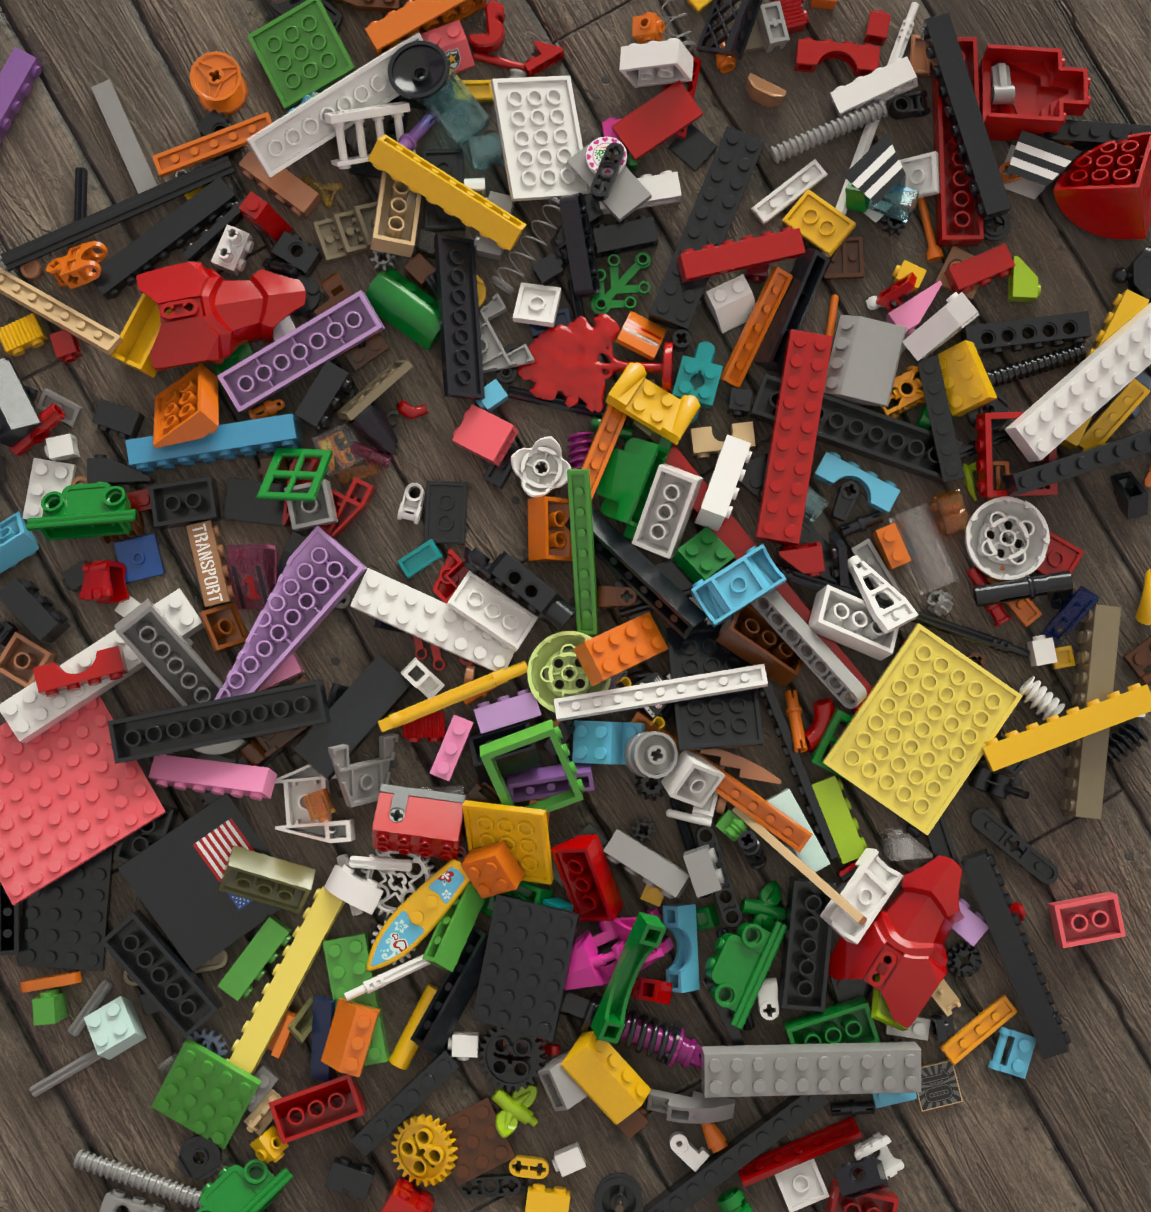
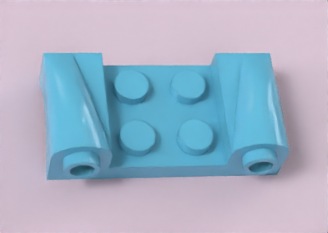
(737, 585)

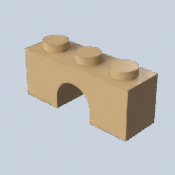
(704, 443)

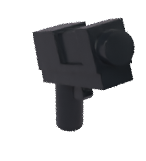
(567, 729)

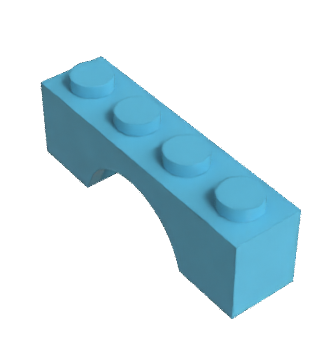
(880, 494)
(684, 970)

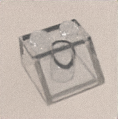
(902, 846)

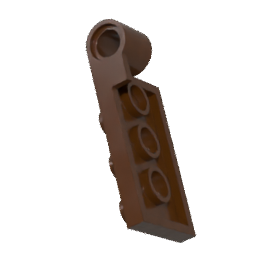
(375, 346)
(266, 745)

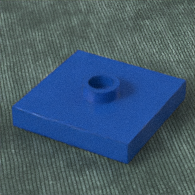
(140, 557)

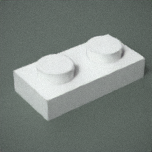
(917, 1030)

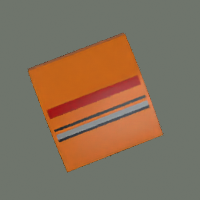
(641, 335)

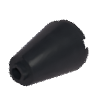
(374, 428)

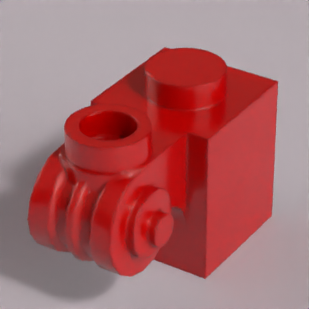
(652, 990)

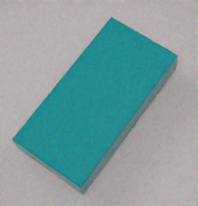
(419, 558)

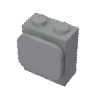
(559, 1085)

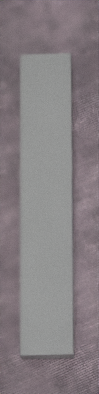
(124, 136)

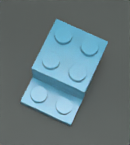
(602, 741)

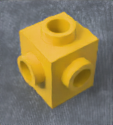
(269, 1146)

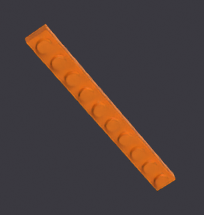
(746, 799)

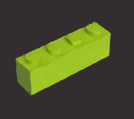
(838, 818)

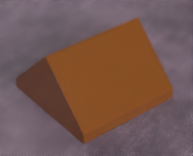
(224, 627)

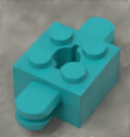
(699, 376)

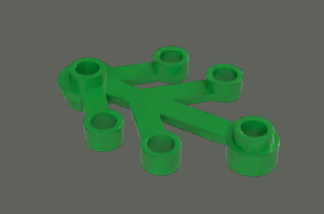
(619, 286)

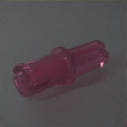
(371, 454)

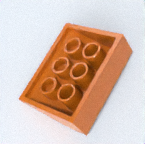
(187, 408)

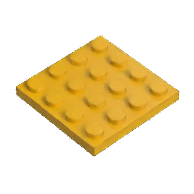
(521, 829)

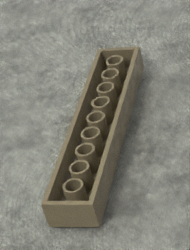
(1093, 680)

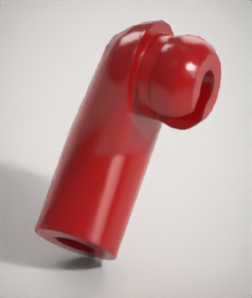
(409, 411)

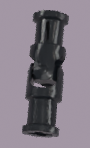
(752, 849)

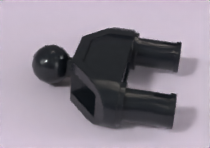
(1137, 274)

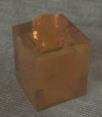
(319, 805)

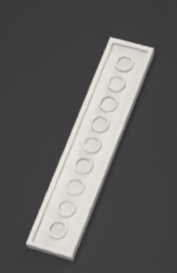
(305, 126)

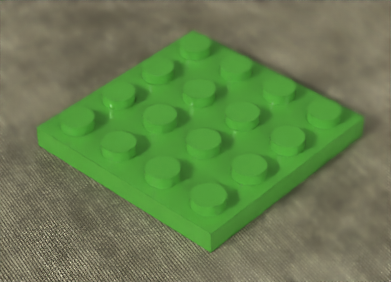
(301, 52)
(206, 1093)

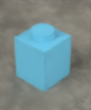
(494, 396)

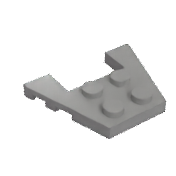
(493, 353)
(363, 780)

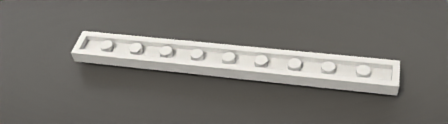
(660, 692)

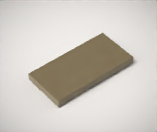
(373, 389)

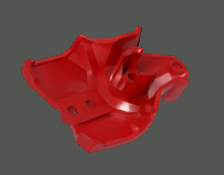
(223, 311)
(913, 934)

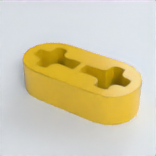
(529, 1172)

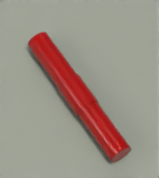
(498, 61)

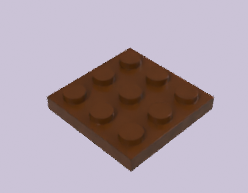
(477, 1141)

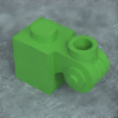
(730, 825)

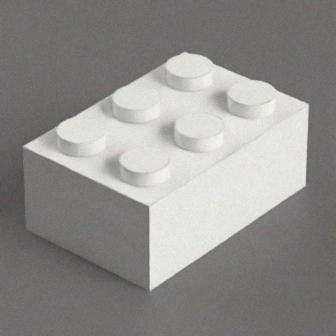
(656, 63)

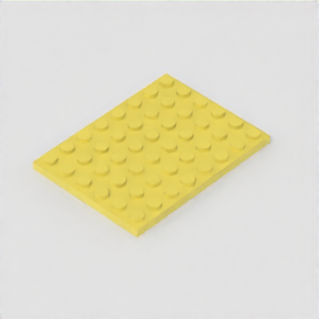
(922, 729)

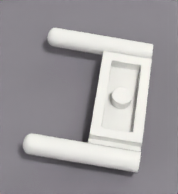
(699, 816)

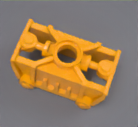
(907, 400)

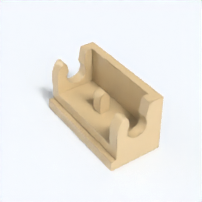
(945, 998)

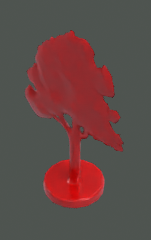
(569, 362)

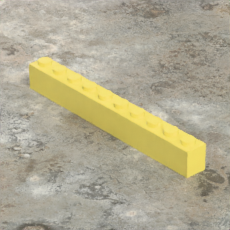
(286, 980)

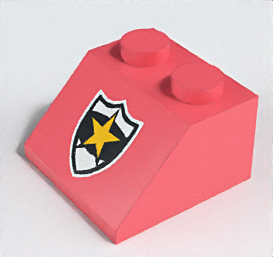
(454, 44)

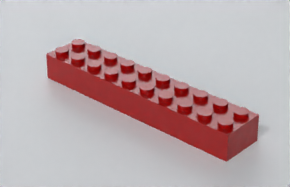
(955, 206)
(793, 438)

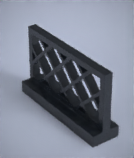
(737, 35)

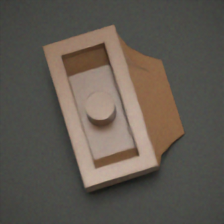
(764, 91)

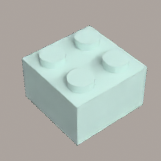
(115, 1027)

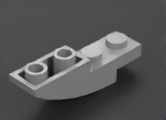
(691, 1109)

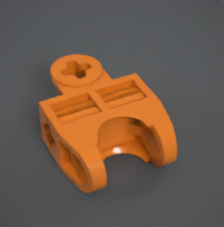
(77, 266)

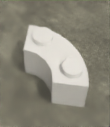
(353, 888)

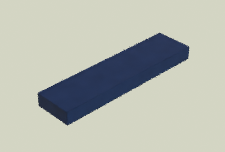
(321, 1023)

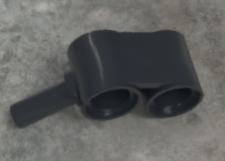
(995, 784)

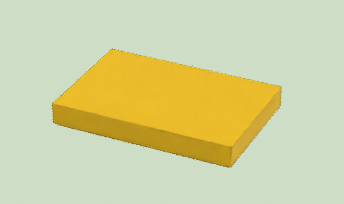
(819, 222)

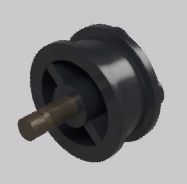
(618, 1194)

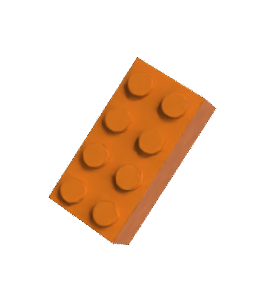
(620, 648)

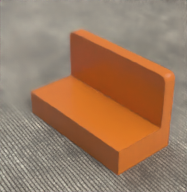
(282, 1036)

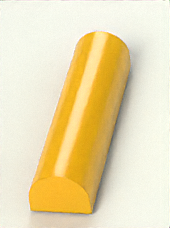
(405, 1047)

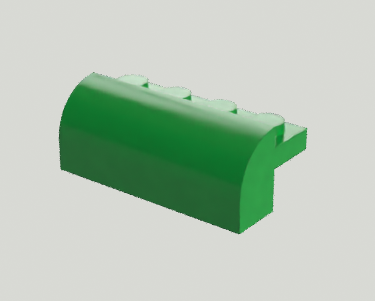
(405, 307)

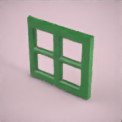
(301, 454)
(827, 737)

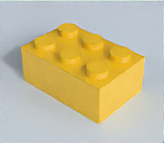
(965, 379)

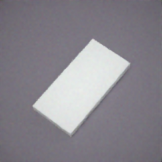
(492, 611)

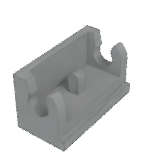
(772, 26)

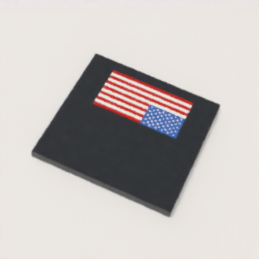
(182, 877)

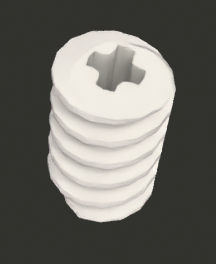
(1040, 698)

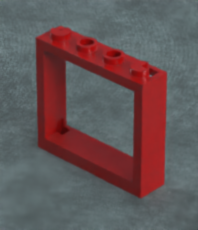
(984, 454)

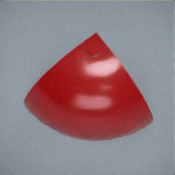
(1110, 189)

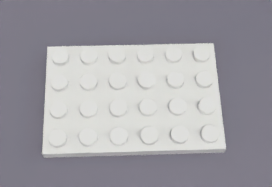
(538, 136)

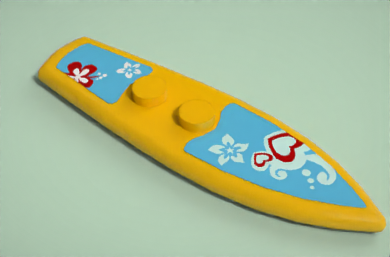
(417, 915)

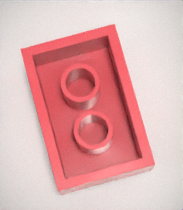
(1086, 919)

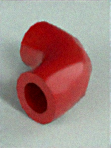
(823, 712)

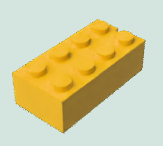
(140, 336)

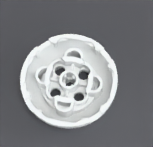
(1027, 526)

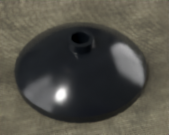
(414, 61)

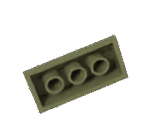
(267, 879)

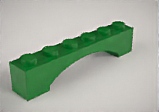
(610, 1015)

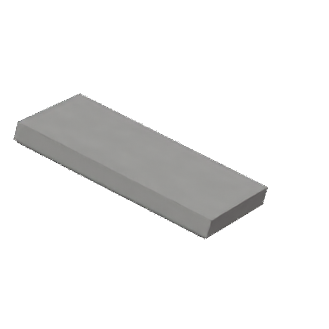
(625, 194)

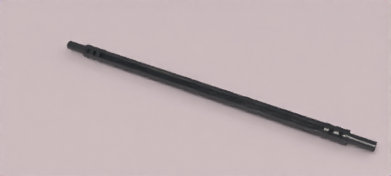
(923, 618)

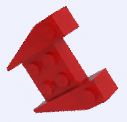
(346, 507)

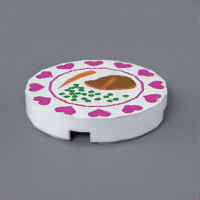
(596, 151)

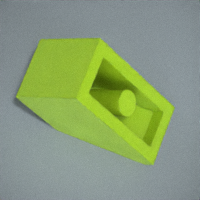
(1022, 283)

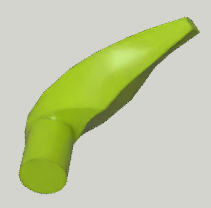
(969, 480)

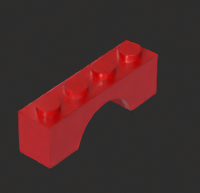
(861, 58)
(107, 664)

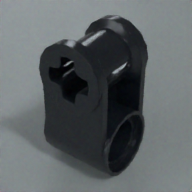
(912, 103)

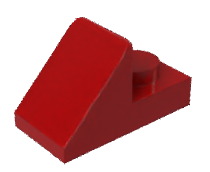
(547, 56)

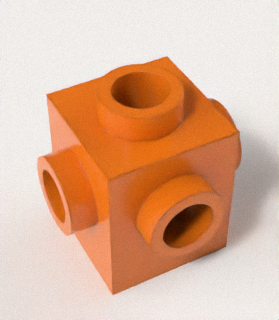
(648, 28)

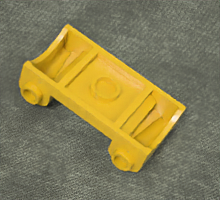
(652, 404)

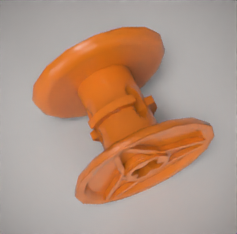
(218, 83)

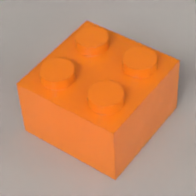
(492, 869)

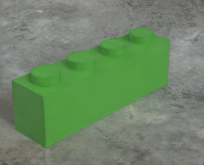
(454, 930)
(255, 957)

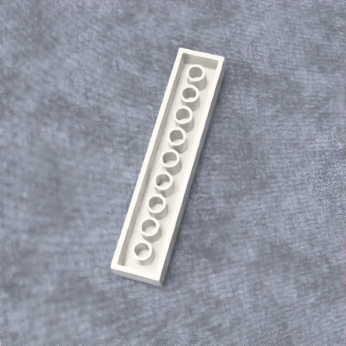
(1084, 389)
(33, 713)

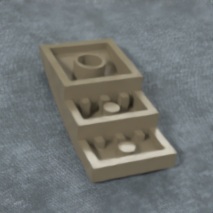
(346, 232)

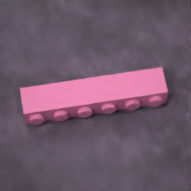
(213, 776)

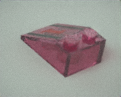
(252, 573)

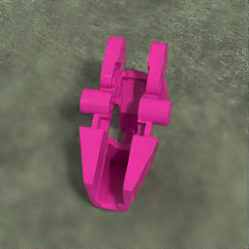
(588, 967)

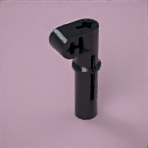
(1055, 585)

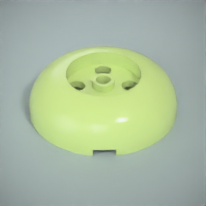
(543, 673)

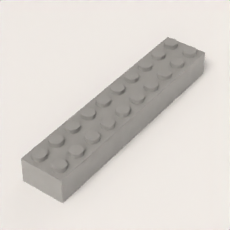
(811, 1069)

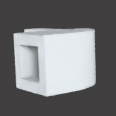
(422, 678)

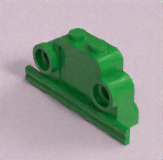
(629, 480)
(84, 512)
(741, 967)
(243, 1189)

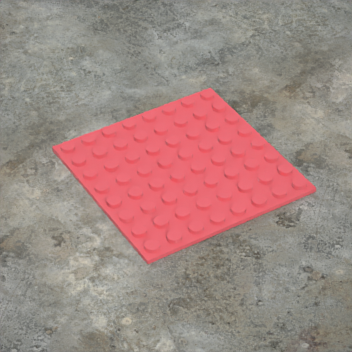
(65, 800)

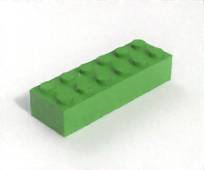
(346, 968)

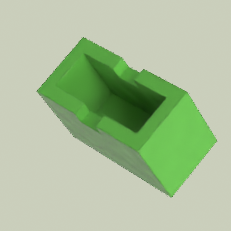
(50, 1007)

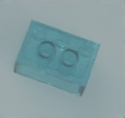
(457, 111)

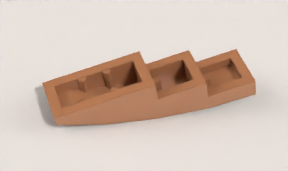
(745, 768)

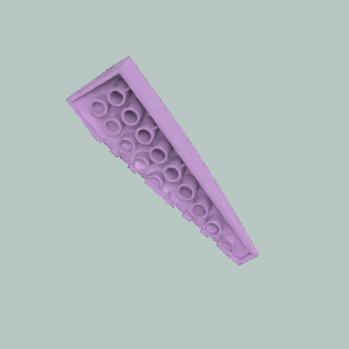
(304, 595)

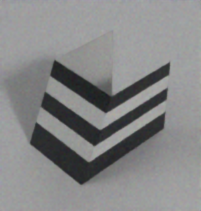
(1037, 162)
(877, 173)

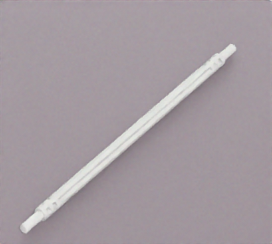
(869, 130)

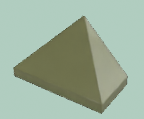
(302, 1023)

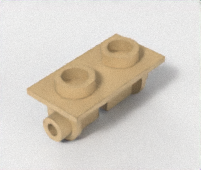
(262, 1114)

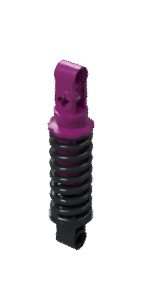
(669, 1045)

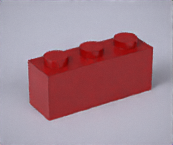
(980, 269)

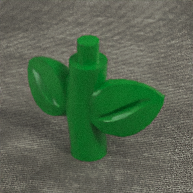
(766, 907)

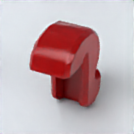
(495, 37)

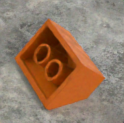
(547, 534)
(350, 1037)

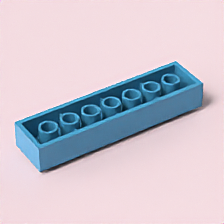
(226, 442)

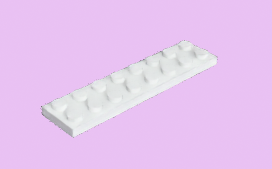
(428, 620)

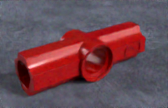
(50, 418)

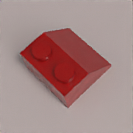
(805, 557)

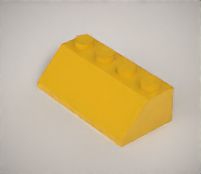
(605, 1077)

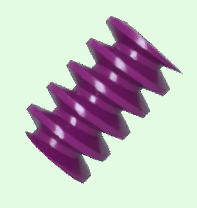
(579, 448)

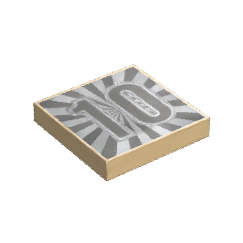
(938, 1086)

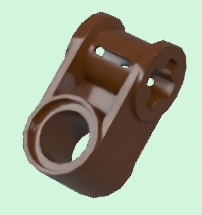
(612, 597)

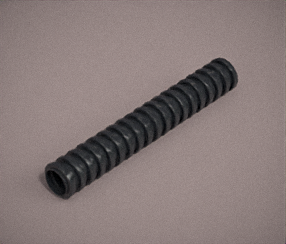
(1037, 365)

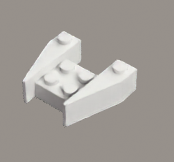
(941, 326)
(298, 822)

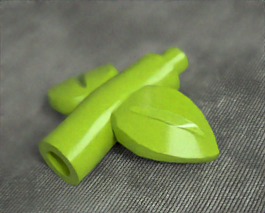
(514, 1109)

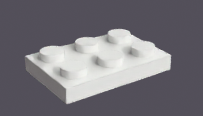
(45, 478)

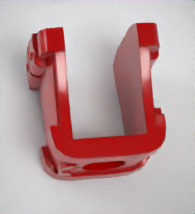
(104, 582)

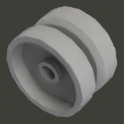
(651, 754)

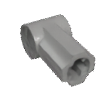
(1001, 91)

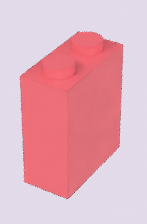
(485, 435)

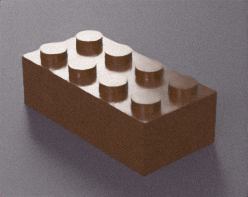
(758, 643)

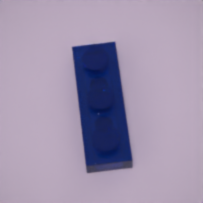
(1070, 614)

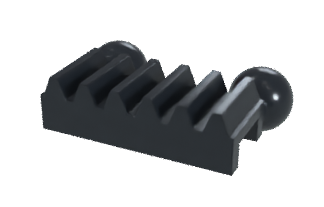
(938, 840)

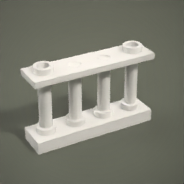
(358, 117)

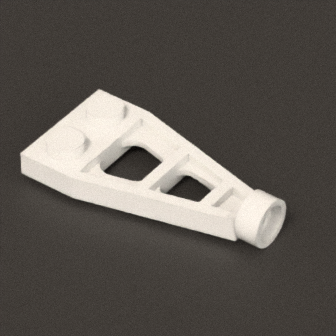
(888, 618)

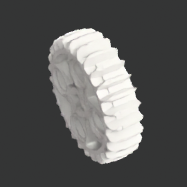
(404, 889)

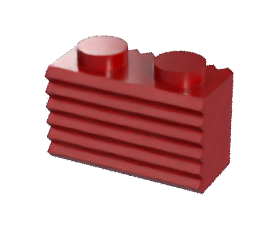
(794, 15)
(430, 726)

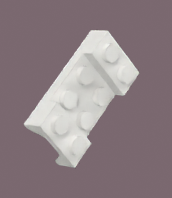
(865, 891)

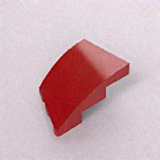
(450, 576)

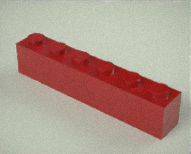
(740, 255)

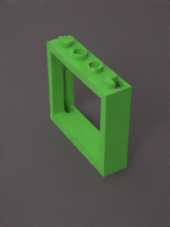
(523, 738)

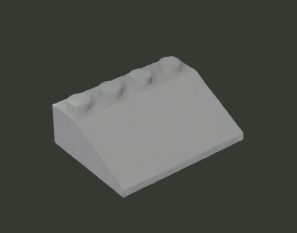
(864, 360)

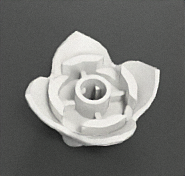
(546, 452)

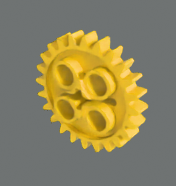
(438, 1141)

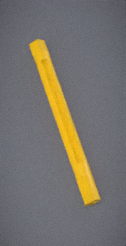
(452, 696)

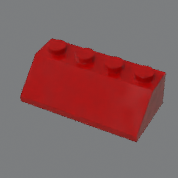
(587, 878)
(317, 1108)

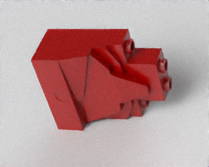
(1043, 91)

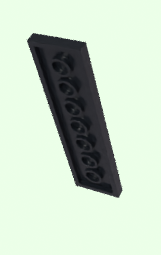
(459, 317)

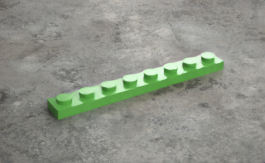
(583, 551)

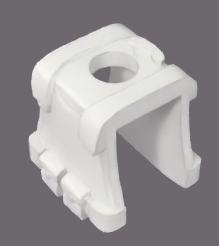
(879, 1142)

